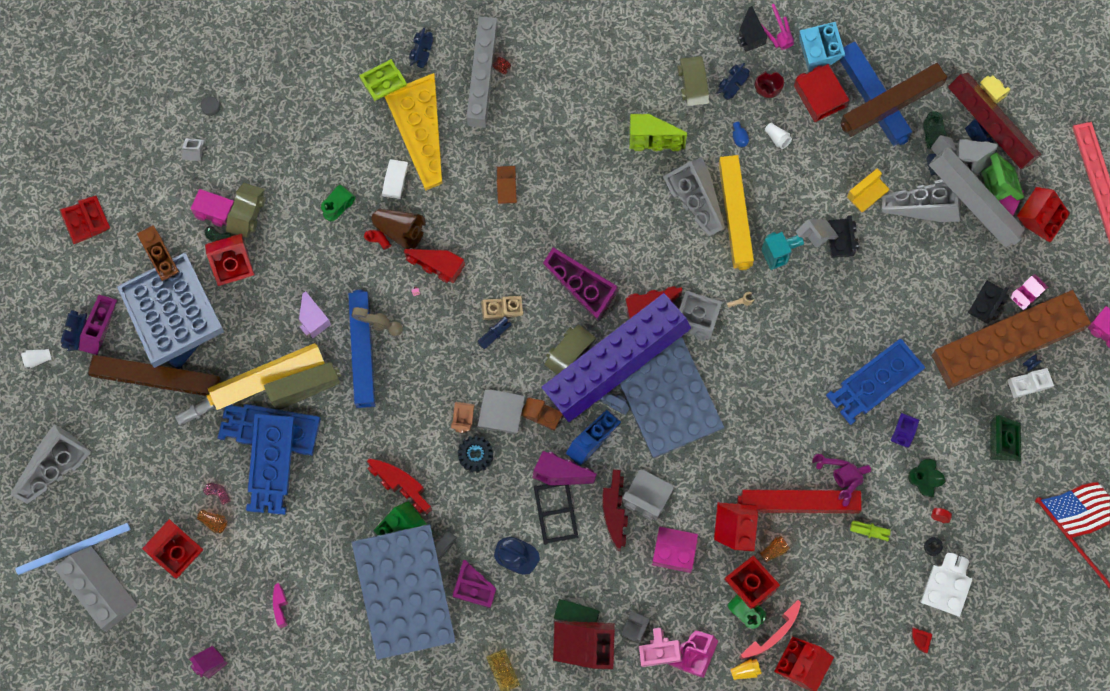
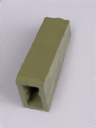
(302, 385)

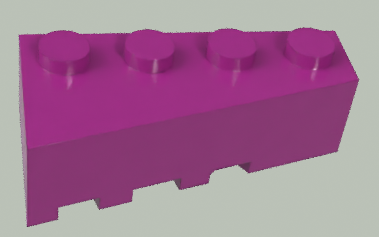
(582, 283)

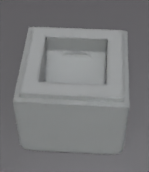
(942, 143)
(192, 149)

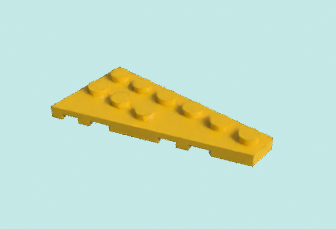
(417, 121)

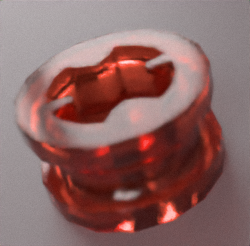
(502, 65)

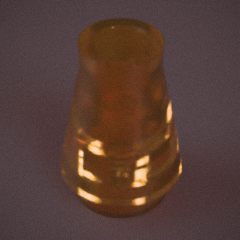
(214, 522)
(775, 549)

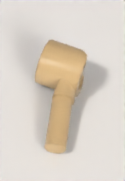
(743, 300)

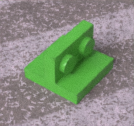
(1002, 179)

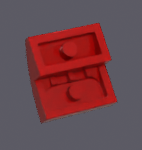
(84, 219)

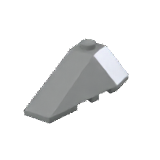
(696, 190)
(930, 203)

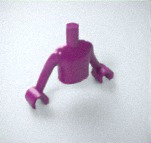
(846, 476)

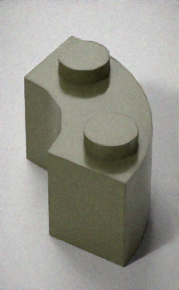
(694, 81)
(245, 210)
(573, 346)

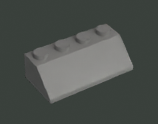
(96, 587)

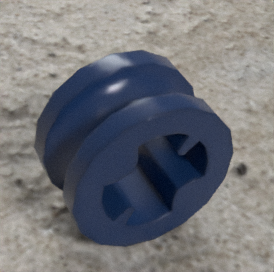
(1032, 362)

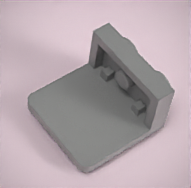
(647, 495)

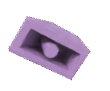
(311, 317)

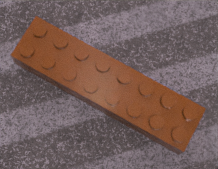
(1010, 339)

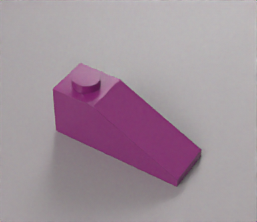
(97, 325)

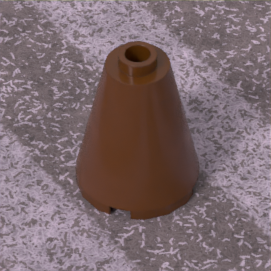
(400, 226)

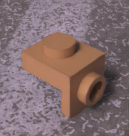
(463, 417)

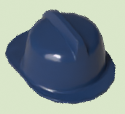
(516, 555)

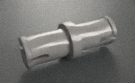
(193, 412)

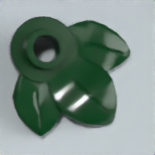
(929, 477)

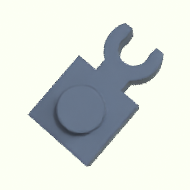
(617, 403)

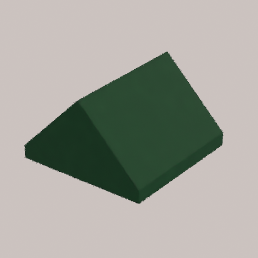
(1005, 439)

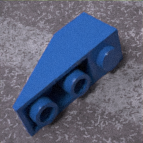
(592, 437)

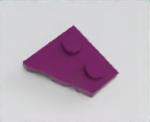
(473, 587)

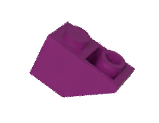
(208, 662)

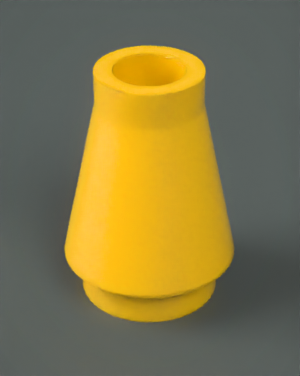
(746, 670)

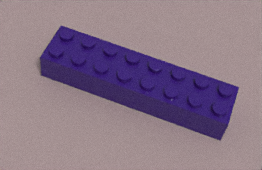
(616, 357)

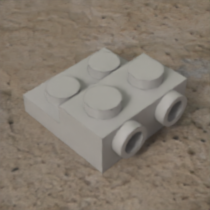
(700, 314)

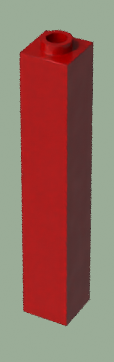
(800, 501)

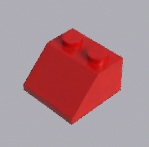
(229, 259)
(736, 526)
(172, 549)
(752, 582)

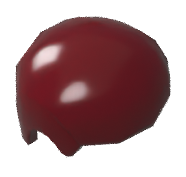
(769, 84)

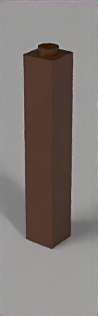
(893, 100)

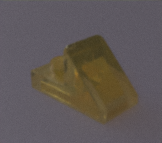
(503, 671)

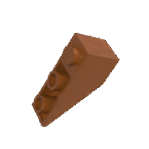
(158, 252)

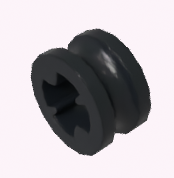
(937, 551)

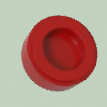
(941, 515)

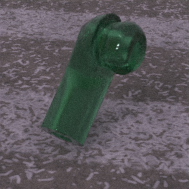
(214, 235)

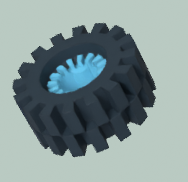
(475, 444)

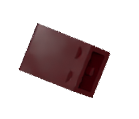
(584, 644)

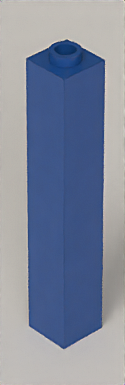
(869, 87)
(361, 353)

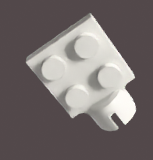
(948, 585)

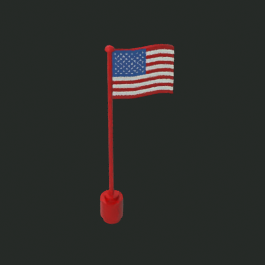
(1080, 514)

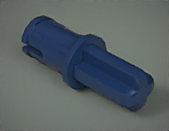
(494, 333)

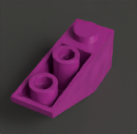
(557, 471)

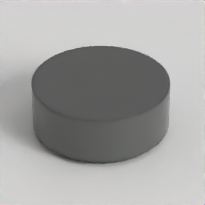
(210, 106)

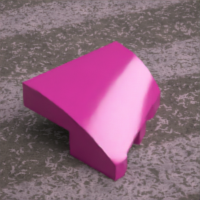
(696, 653)

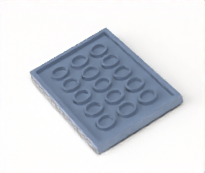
(170, 313)
(670, 401)
(403, 591)

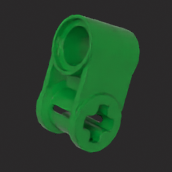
(339, 200)
(745, 614)

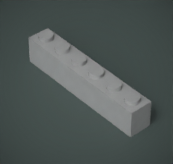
(482, 72)

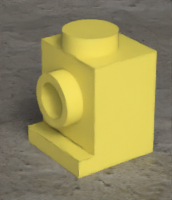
(994, 88)

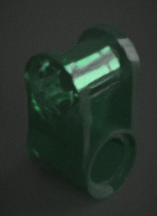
(931, 130)

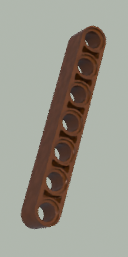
(147, 375)

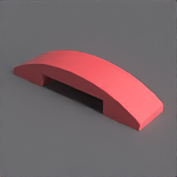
(790, 616)

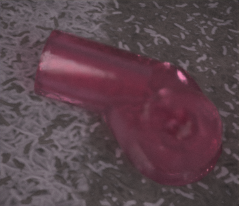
(218, 490)

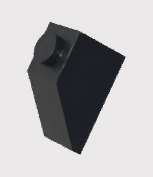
(751, 32)

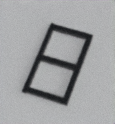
(542, 514)

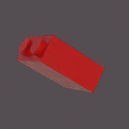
(821, 92)

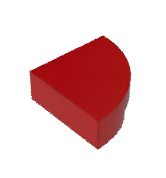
(921, 639)

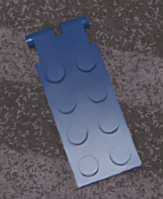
(876, 381)
(242, 422)
(270, 463)

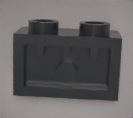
(846, 243)
(987, 302)

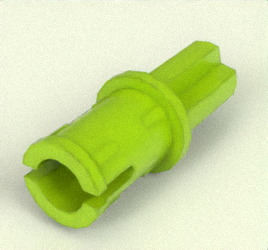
(870, 530)

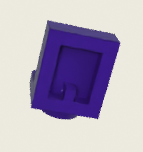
(905, 430)

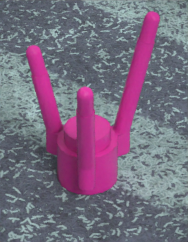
(784, 38)

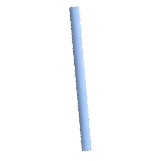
(73, 548)

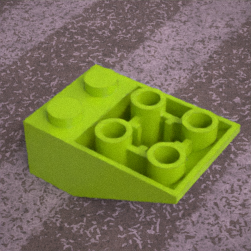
(654, 134)

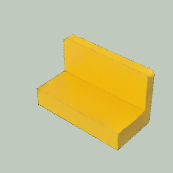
(868, 191)

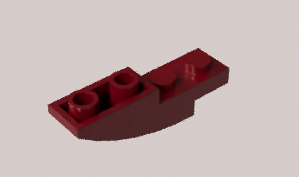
(614, 517)

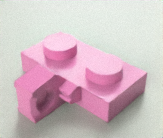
(660, 650)

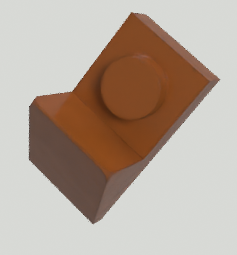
(506, 184)
(540, 413)

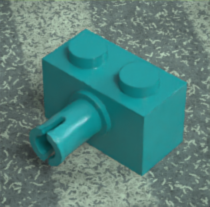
(777, 249)

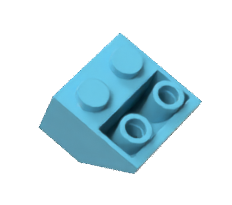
(821, 45)

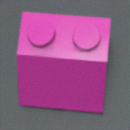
(675, 549)

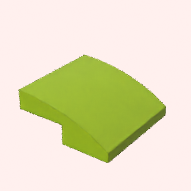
(382, 80)

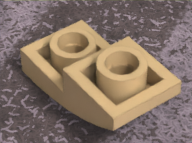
(505, 307)

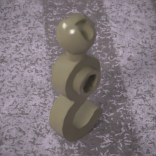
(377, 321)

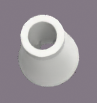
(779, 136)
(35, 357)

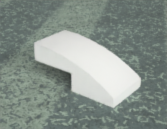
(395, 179)
(1030, 383)

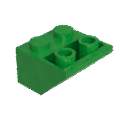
(400, 518)

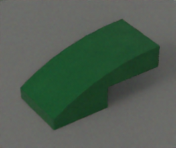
(575, 612)

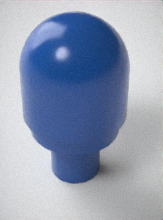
(740, 135)

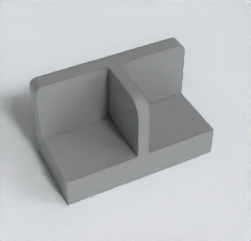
(817, 231)

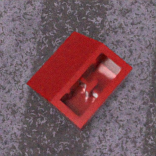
(1043, 213)
(804, 664)

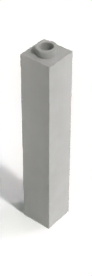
(977, 197)

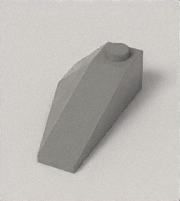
(53, 458)

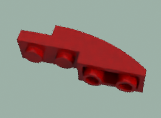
(395, 478)

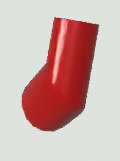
(377, 237)

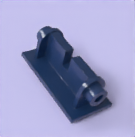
(422, 41)
(728, 85)
(977, 132)
(71, 339)

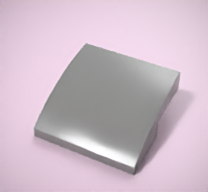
(500, 411)

